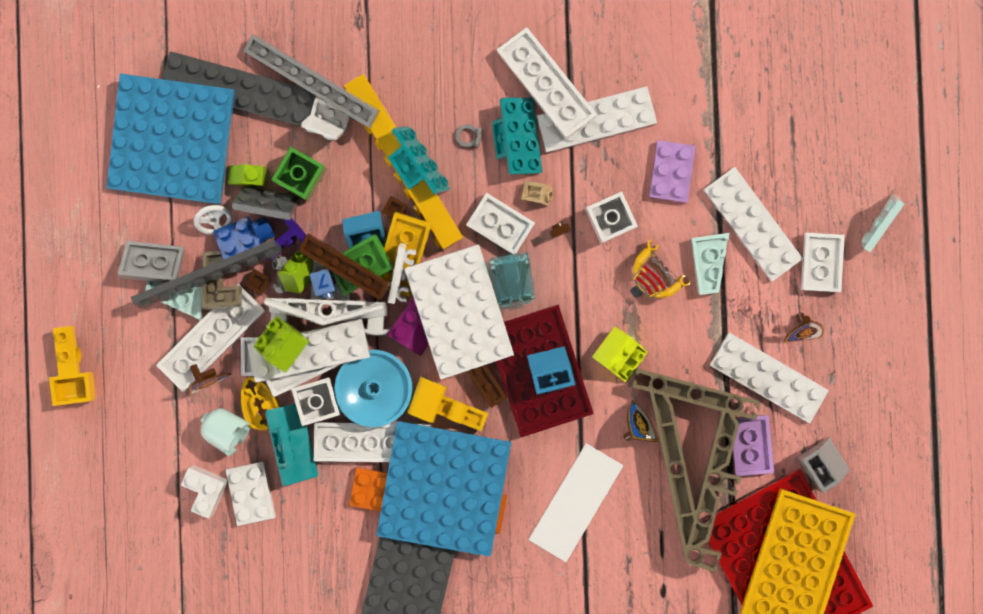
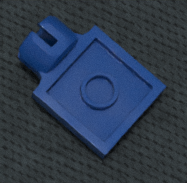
(242, 235)

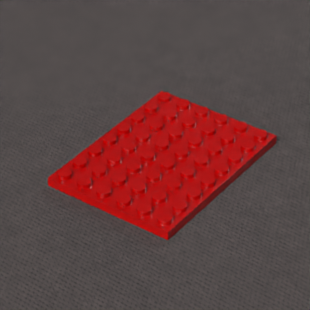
(740, 534)

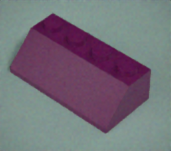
(409, 330)

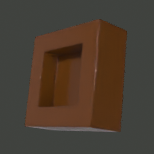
(392, 206)
(559, 229)
(258, 282)

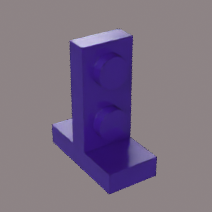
(289, 236)

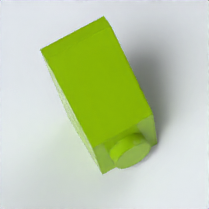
(247, 175)

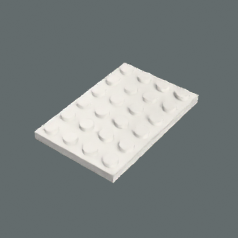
(459, 311)

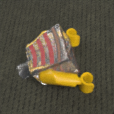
(654, 276)

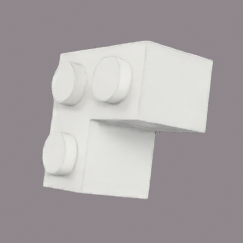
(209, 489)

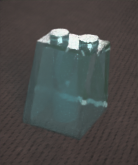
(512, 279)

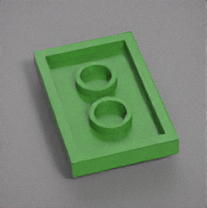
(369, 254)

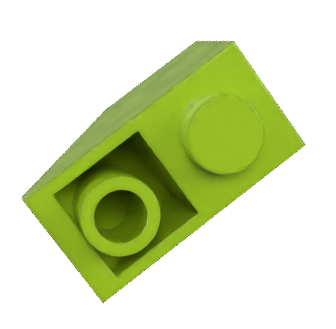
(296, 272)

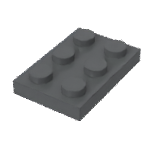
(266, 202)

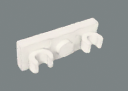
(399, 274)

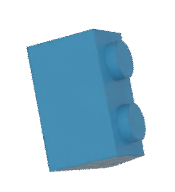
(364, 226)

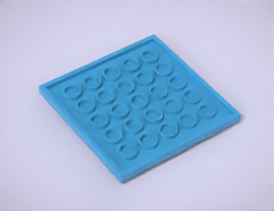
(170, 138)
(444, 488)

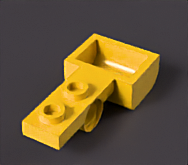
(70, 384)
(430, 400)

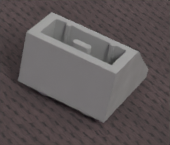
(824, 465)

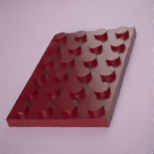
(534, 411)

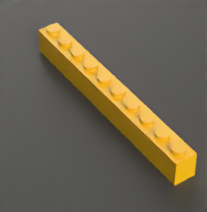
(426, 201)

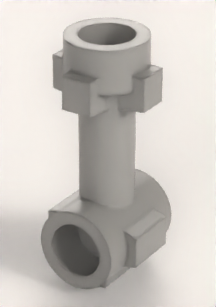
(278, 263)

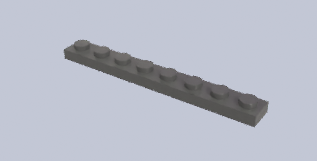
(211, 272)

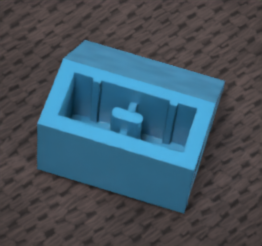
(550, 370)

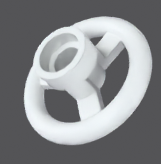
(211, 216)

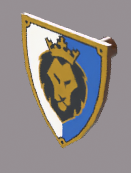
(806, 330)
(204, 379)
(639, 425)

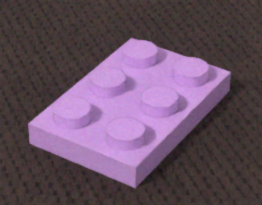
(672, 171)
(753, 447)

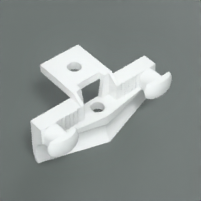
(341, 310)

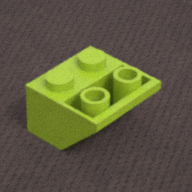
(280, 344)

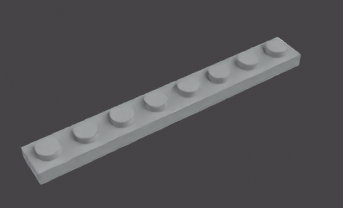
(311, 81)

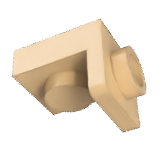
(537, 193)

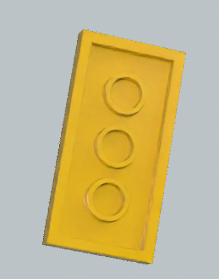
(410, 232)

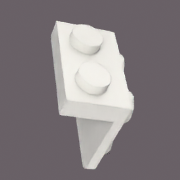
(326, 120)

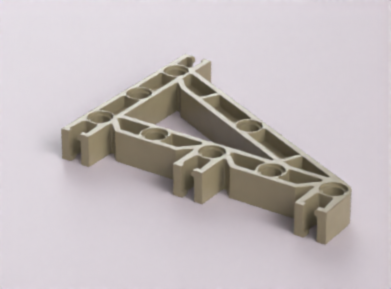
(691, 530)

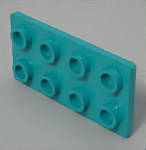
(517, 136)
(414, 163)
(291, 445)

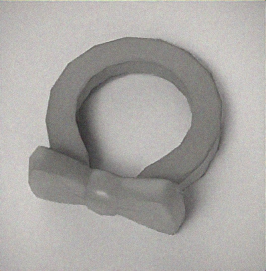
(475, 142)

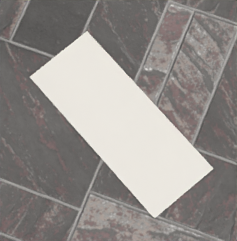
(576, 502)

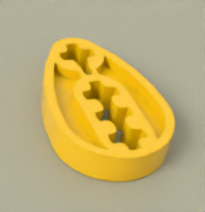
(248, 399)

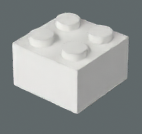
(611, 217)
(315, 401)

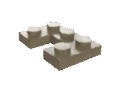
(213, 292)

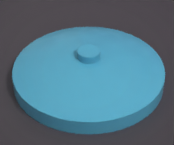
(373, 389)

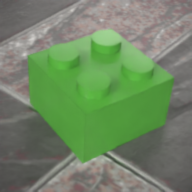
(299, 174)

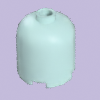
(224, 430)

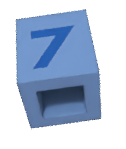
(323, 283)

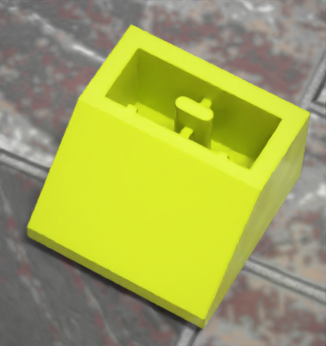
(620, 354)

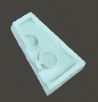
(882, 222)
(708, 261)
(187, 303)

